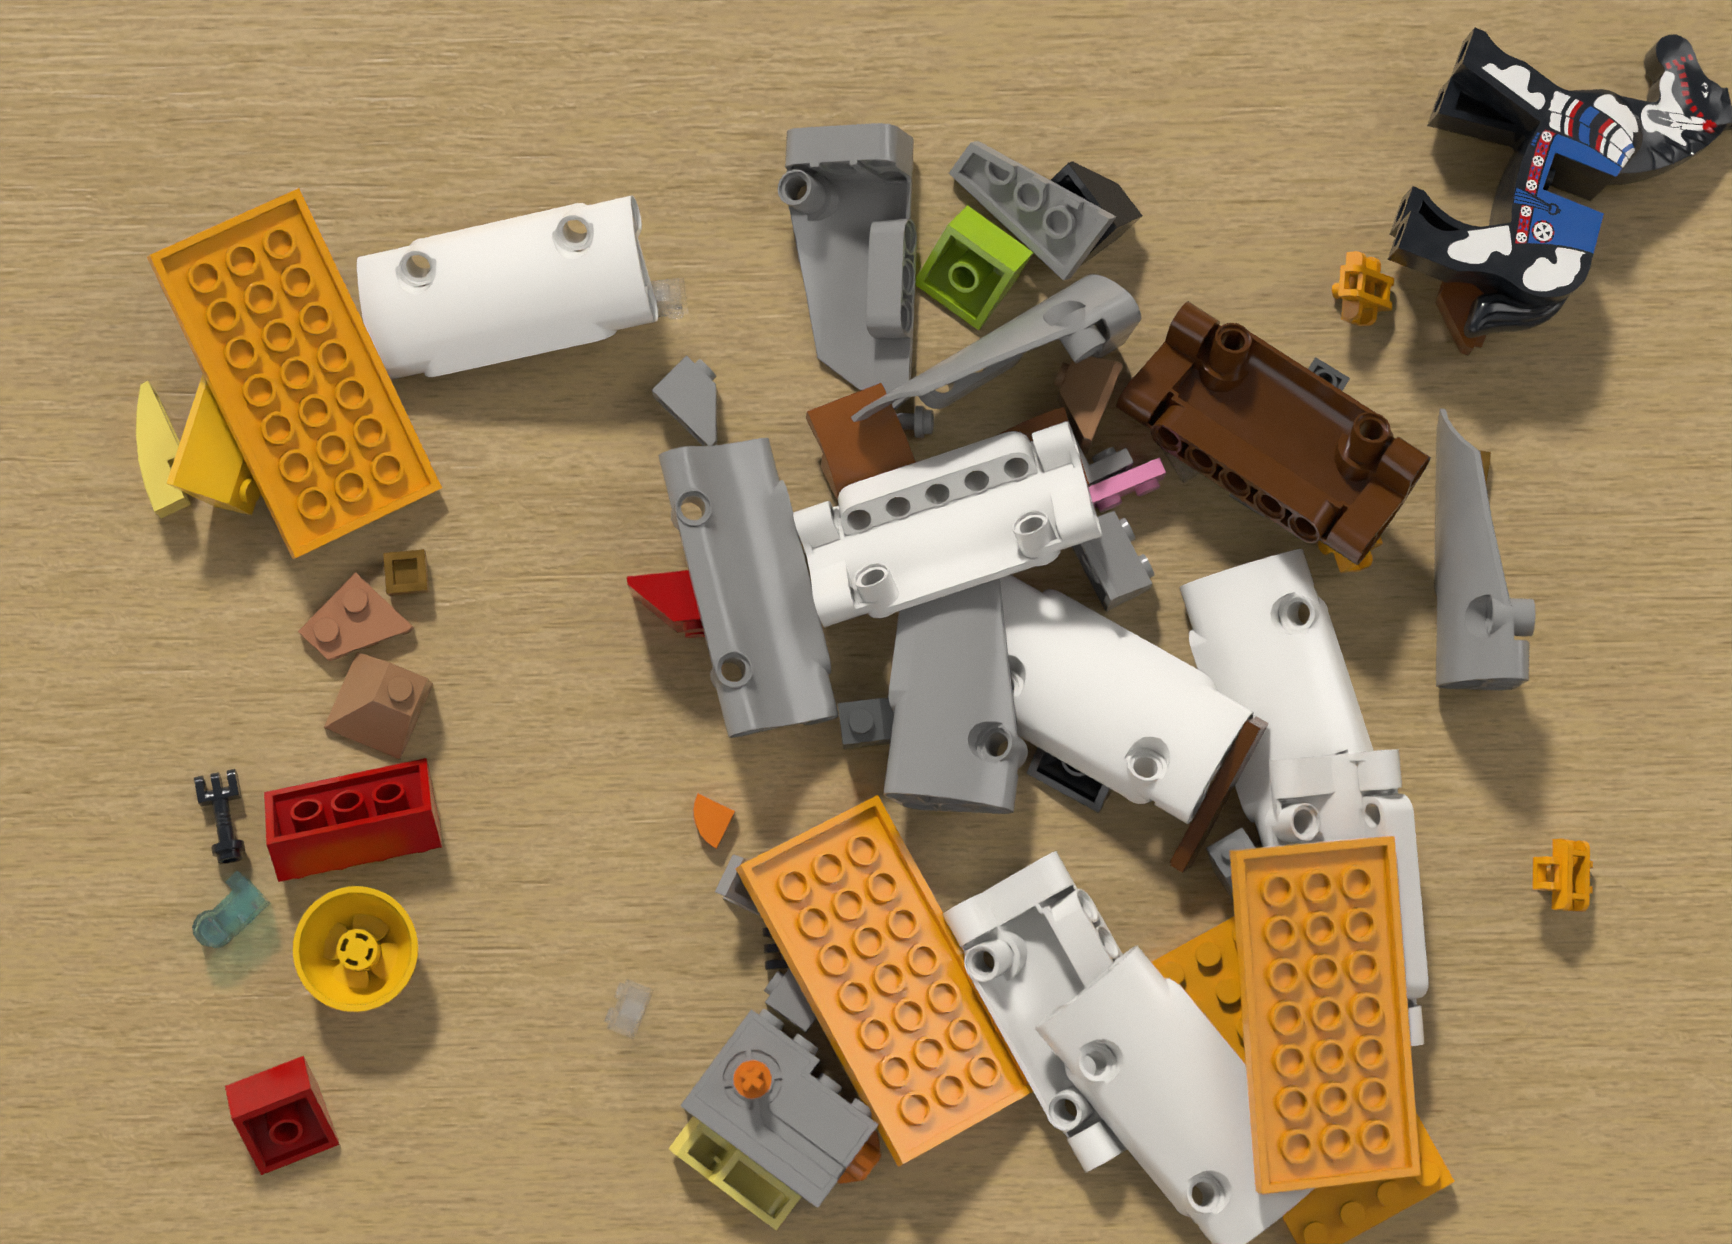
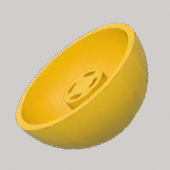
(329, 938)

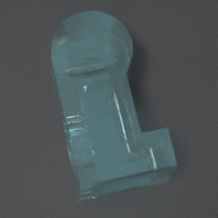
(231, 915)

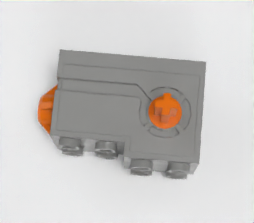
(780, 1115)

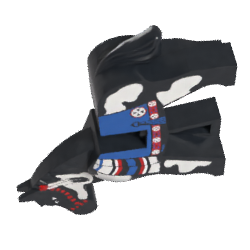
(1561, 138)

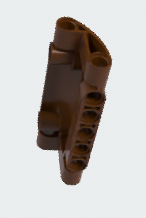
(1273, 433)

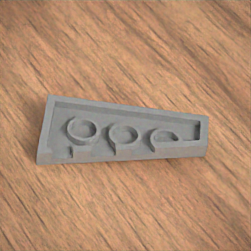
(1037, 211)

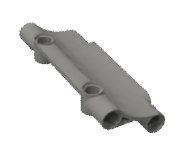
(751, 586)

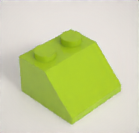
(972, 267)

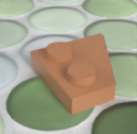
(353, 621)

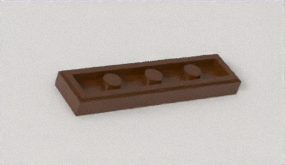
(1218, 793)

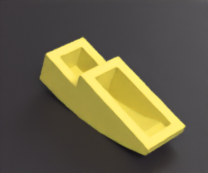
(156, 452)
(734, 1173)

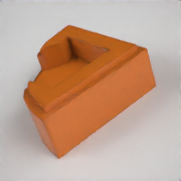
(711, 819)

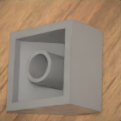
(1113, 563)

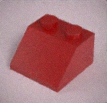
(670, 599)
(281, 1115)

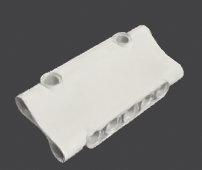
(949, 532)
(1353, 800)

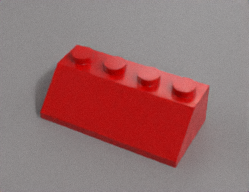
(351, 820)

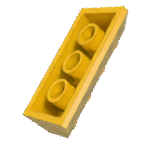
(210, 461)

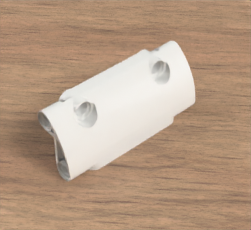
(507, 289)
(1275, 668)
(1114, 702)
(1045, 952)
(1168, 1094)

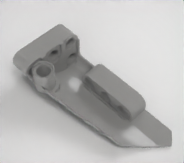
(856, 246)
(1086, 317)

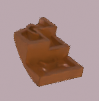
(862, 447)

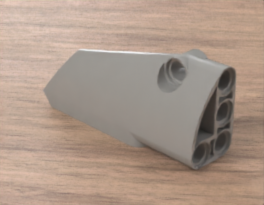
(1472, 595)
(953, 707)

